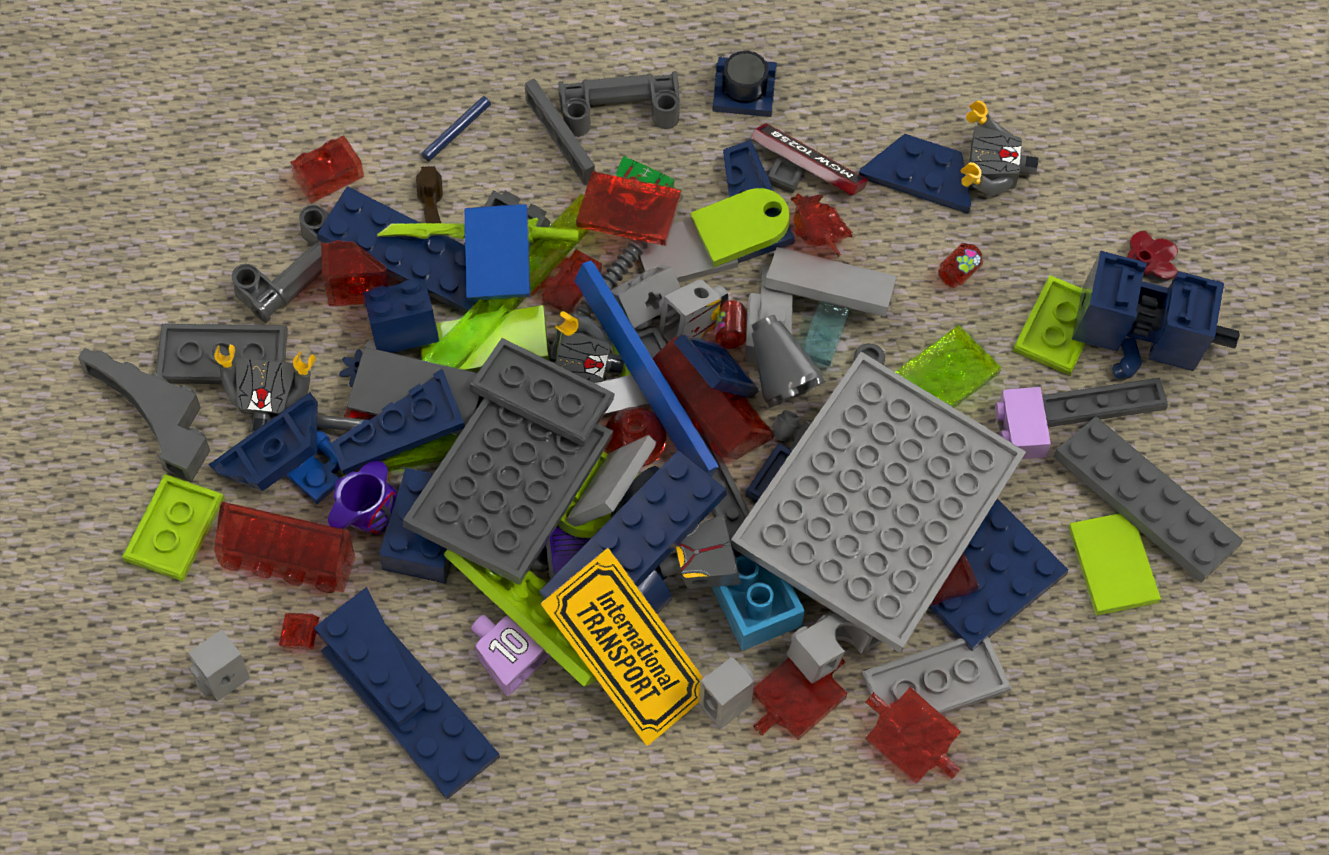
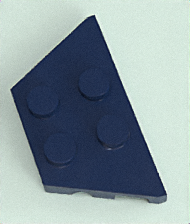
(921, 171)
(273, 448)

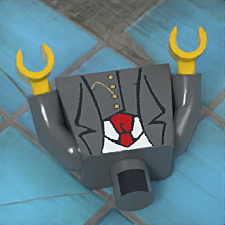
(994, 155)
(583, 349)
(263, 385)

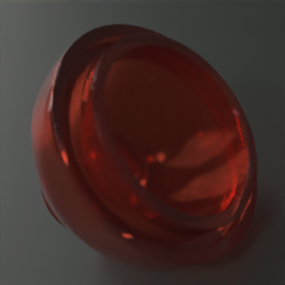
(649, 424)

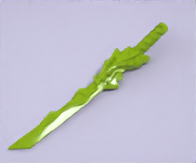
(458, 231)

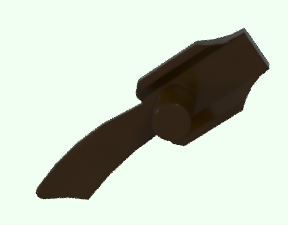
(430, 192)

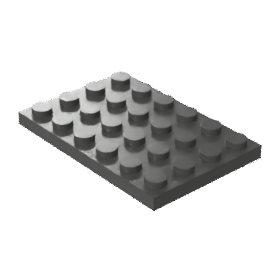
(503, 490)

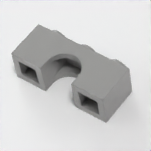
(817, 649)

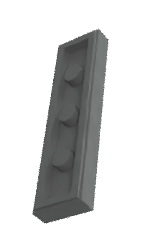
(559, 131)
(1104, 402)

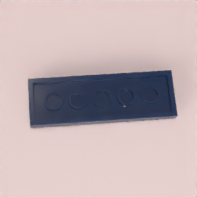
(434, 259)
(650, 522)
(438, 736)

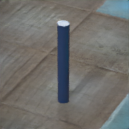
(456, 128)

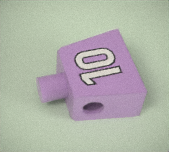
(507, 652)

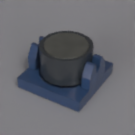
(744, 80)

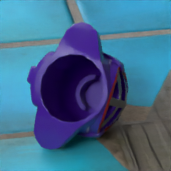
(363, 499)

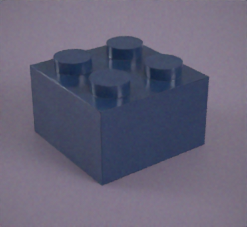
(401, 316)

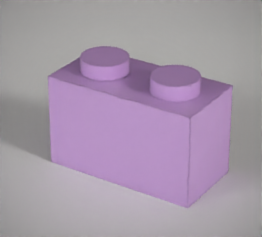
(1024, 420)

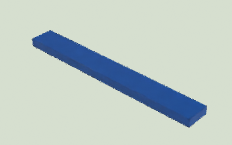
(643, 368)

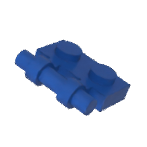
(312, 476)

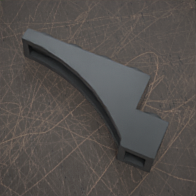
(164, 407)

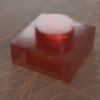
(298, 631)

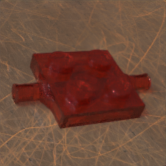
(794, 701)
(912, 735)

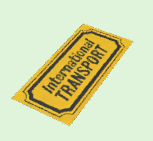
(625, 646)

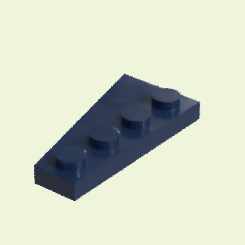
(744, 173)

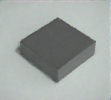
(785, 174)

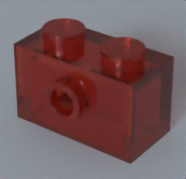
(327, 169)

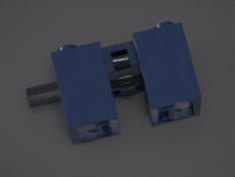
(1174, 319)

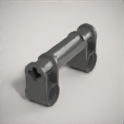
(661, 90)
(266, 295)

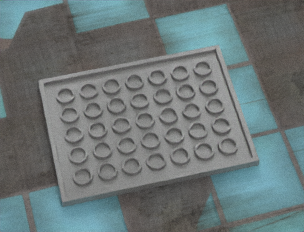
(878, 501)

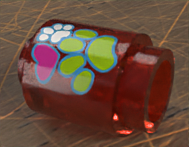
(960, 265)
(731, 324)

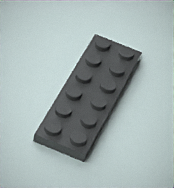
(1148, 499)

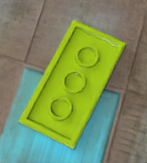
(522, 327)

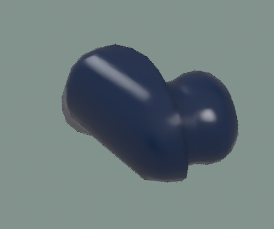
(1130, 362)

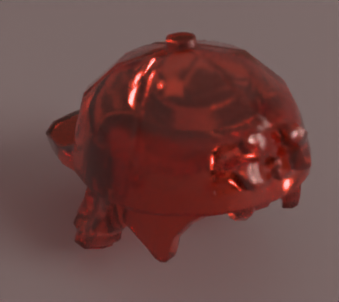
(818, 222)

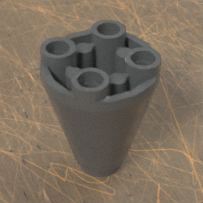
(782, 362)

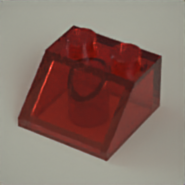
(349, 273)

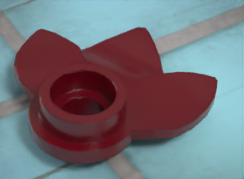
(1156, 253)

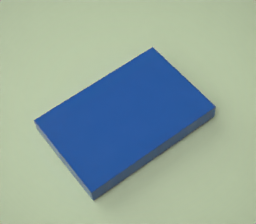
(497, 252)

